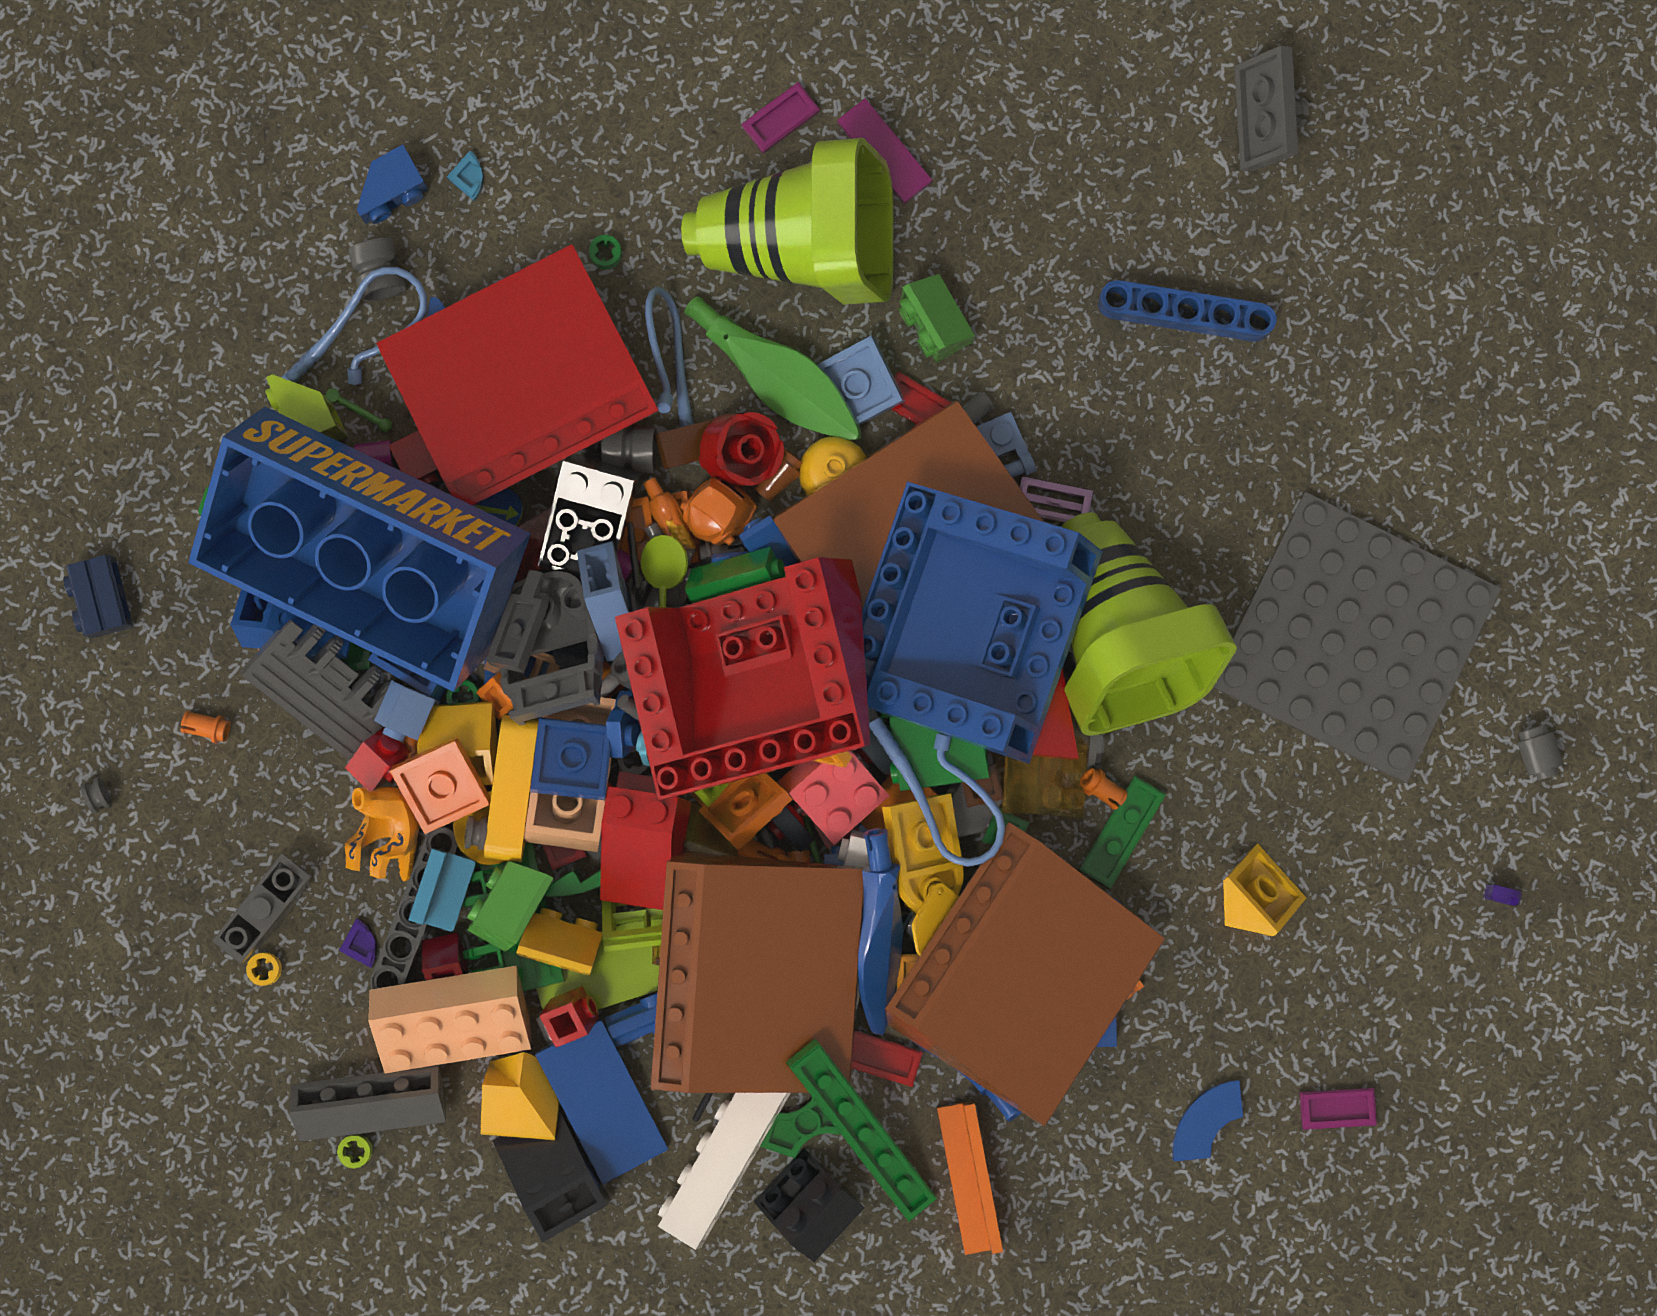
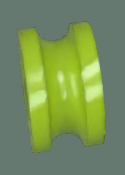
(347, 1160)

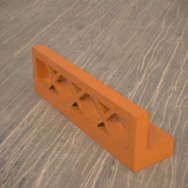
(969, 1178)

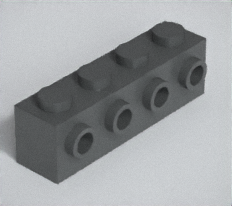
(368, 1103)

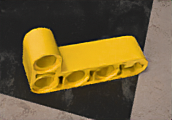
(511, 790)

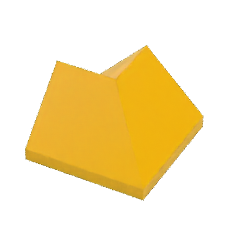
(1259, 895)
(518, 1099)

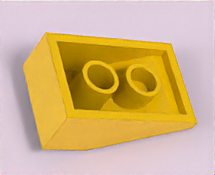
(560, 942)

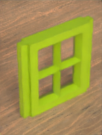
(631, 938)

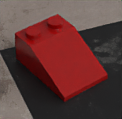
(637, 843)

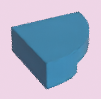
(468, 176)

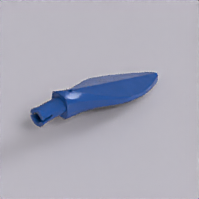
(880, 932)

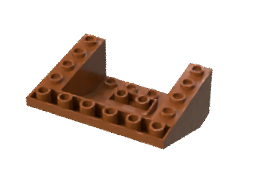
(857, 508)
(754, 971)
(1024, 976)

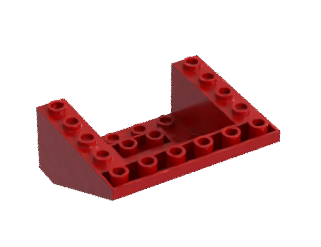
(516, 377)
(750, 678)

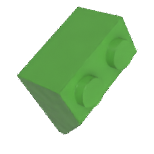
(508, 905)

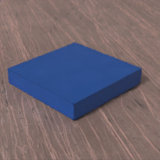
(571, 759)

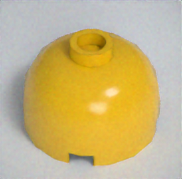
(826, 461)

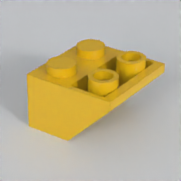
(475, 728)

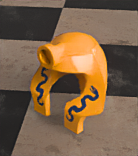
(385, 816)

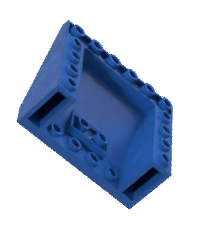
(973, 619)

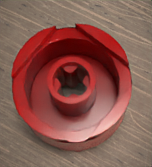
(746, 431)

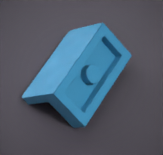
(442, 890)

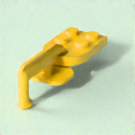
(922, 862)

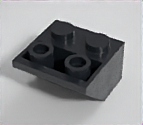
(808, 1205)

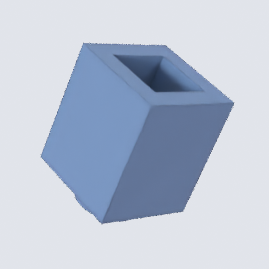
(403, 712)

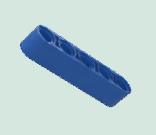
(1203, 305)

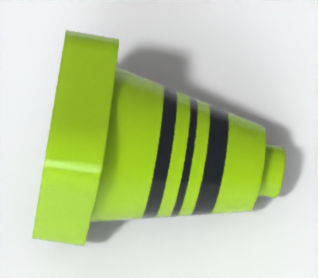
(806, 225)
(1137, 640)

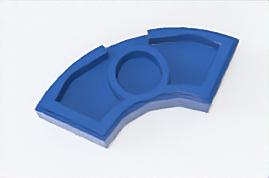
(1204, 1119)

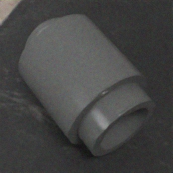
(1540, 752)

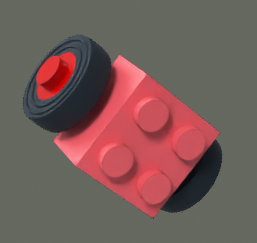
(831, 796)

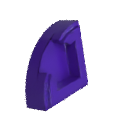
(1502, 895)
(360, 944)

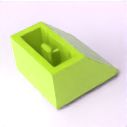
(305, 406)

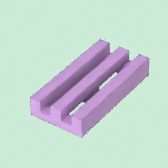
(1054, 516)

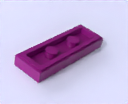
(906, 173)

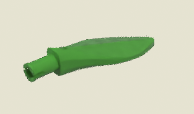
(780, 375)

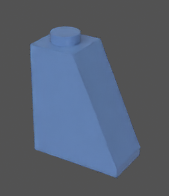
(604, 594)

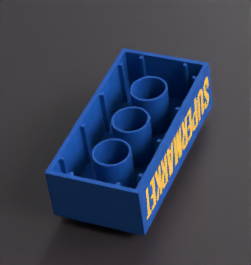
(357, 547)

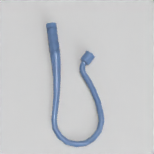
(354, 372)
(665, 399)
(902, 764)

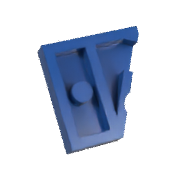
(622, 730)

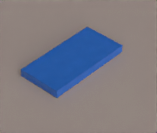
(602, 1103)

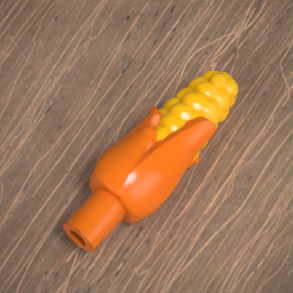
(668, 513)

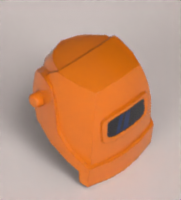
(718, 511)

